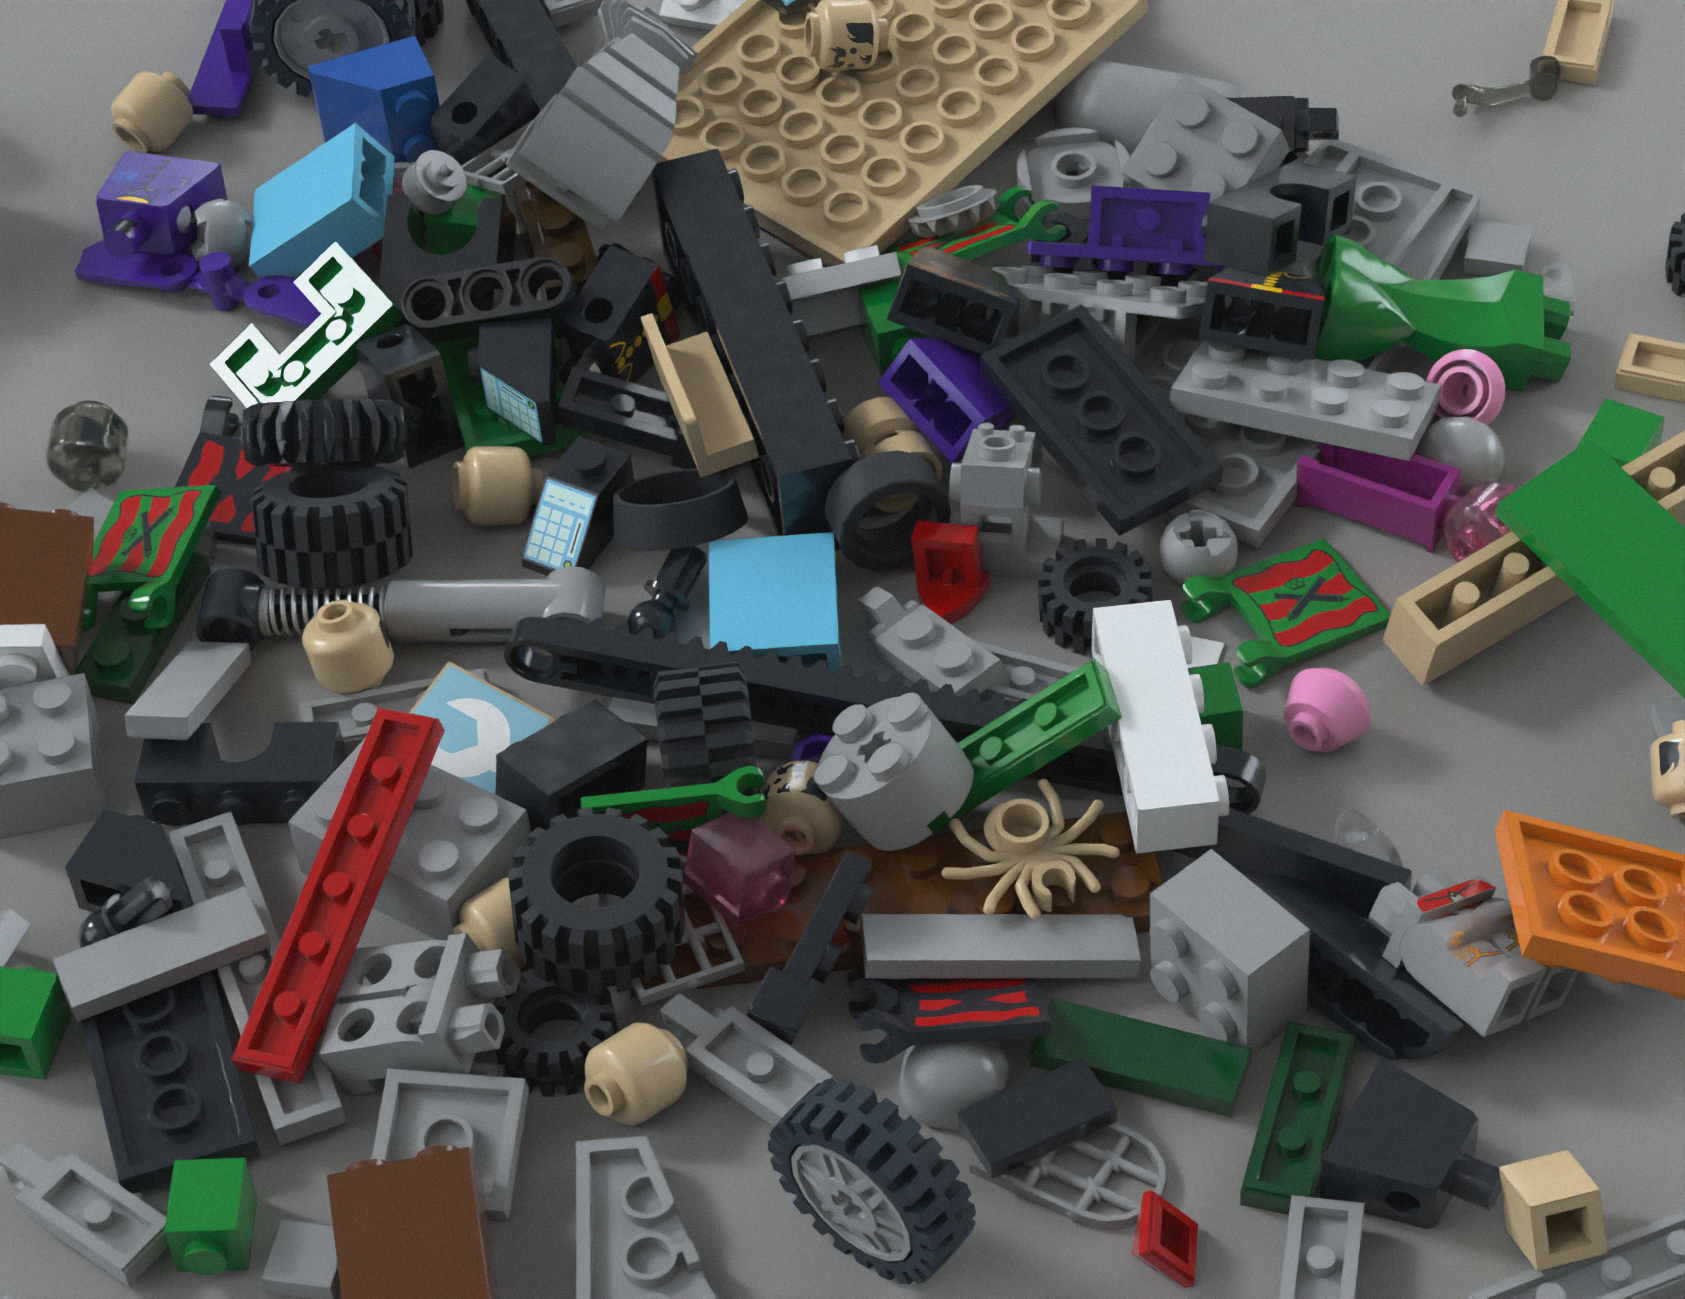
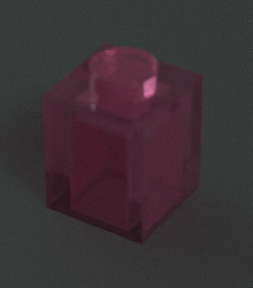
(739, 867)

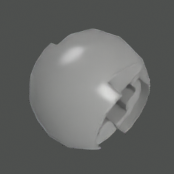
(221, 229)
(1198, 546)

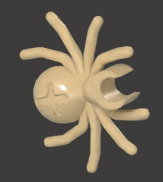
(1031, 851)

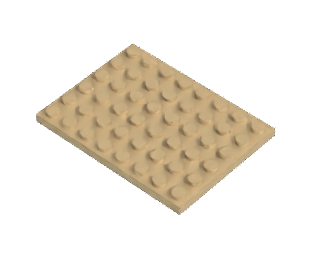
(855, 153)

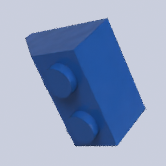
(384, 92)

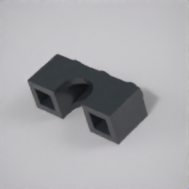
(1265, 219)
(190, 783)

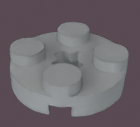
(1064, 151)

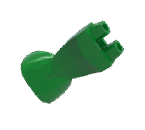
(1379, 305)

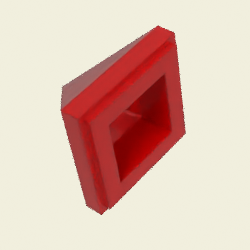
(1166, 1239)

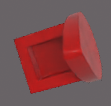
(949, 568)

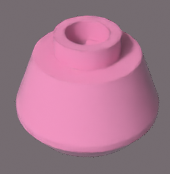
(1469, 386)
(1325, 710)

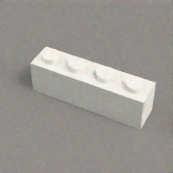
(1160, 739)

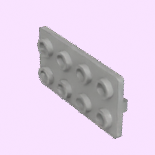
(1110, 302)

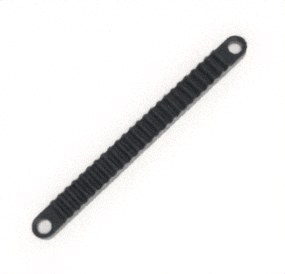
(807, 698)

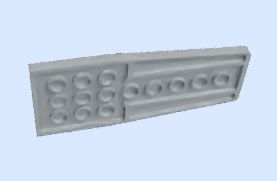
(1397, 215)

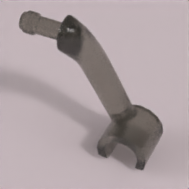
(1541, 85)

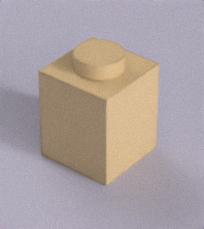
(1553, 1210)

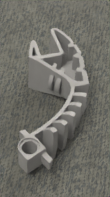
(610, 119)

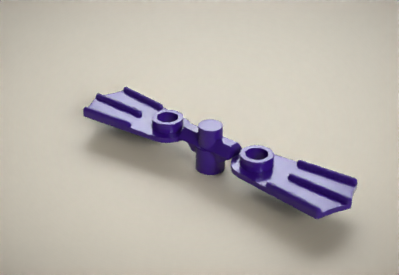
(171, 274)

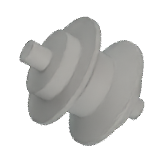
(434, 182)

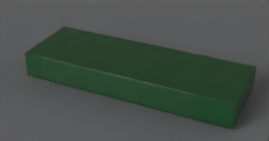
(1145, 1057)
(1298, 1117)

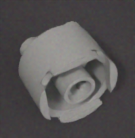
(893, 771)

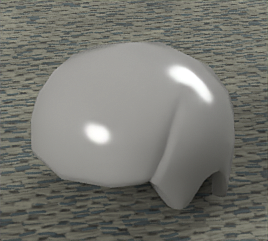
(1466, 446)
(950, 1078)

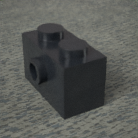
(571, 759)

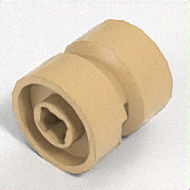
(885, 427)

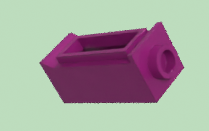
(1380, 490)

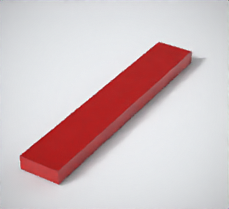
(338, 896)

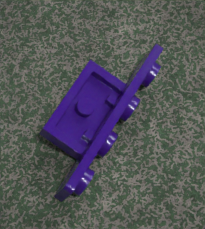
(227, 64)
(1137, 226)

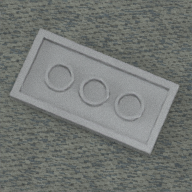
(1308, 398)

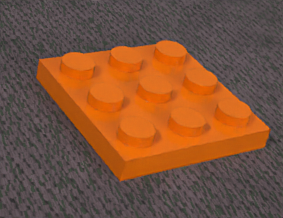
(1595, 902)

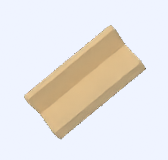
(701, 400)

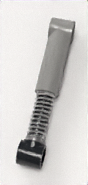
(244, 610)

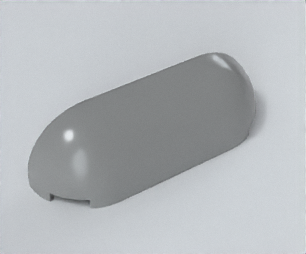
(1123, 100)

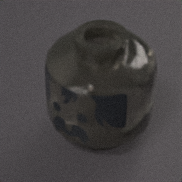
(89, 444)

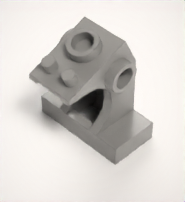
(995, 495)

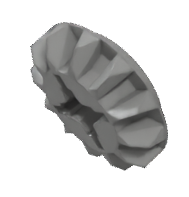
(954, 210)

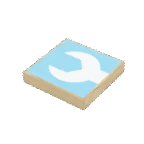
(476, 723)

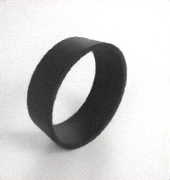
(677, 510)

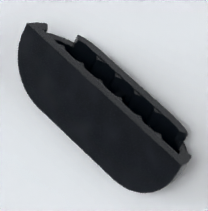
(1357, 984)

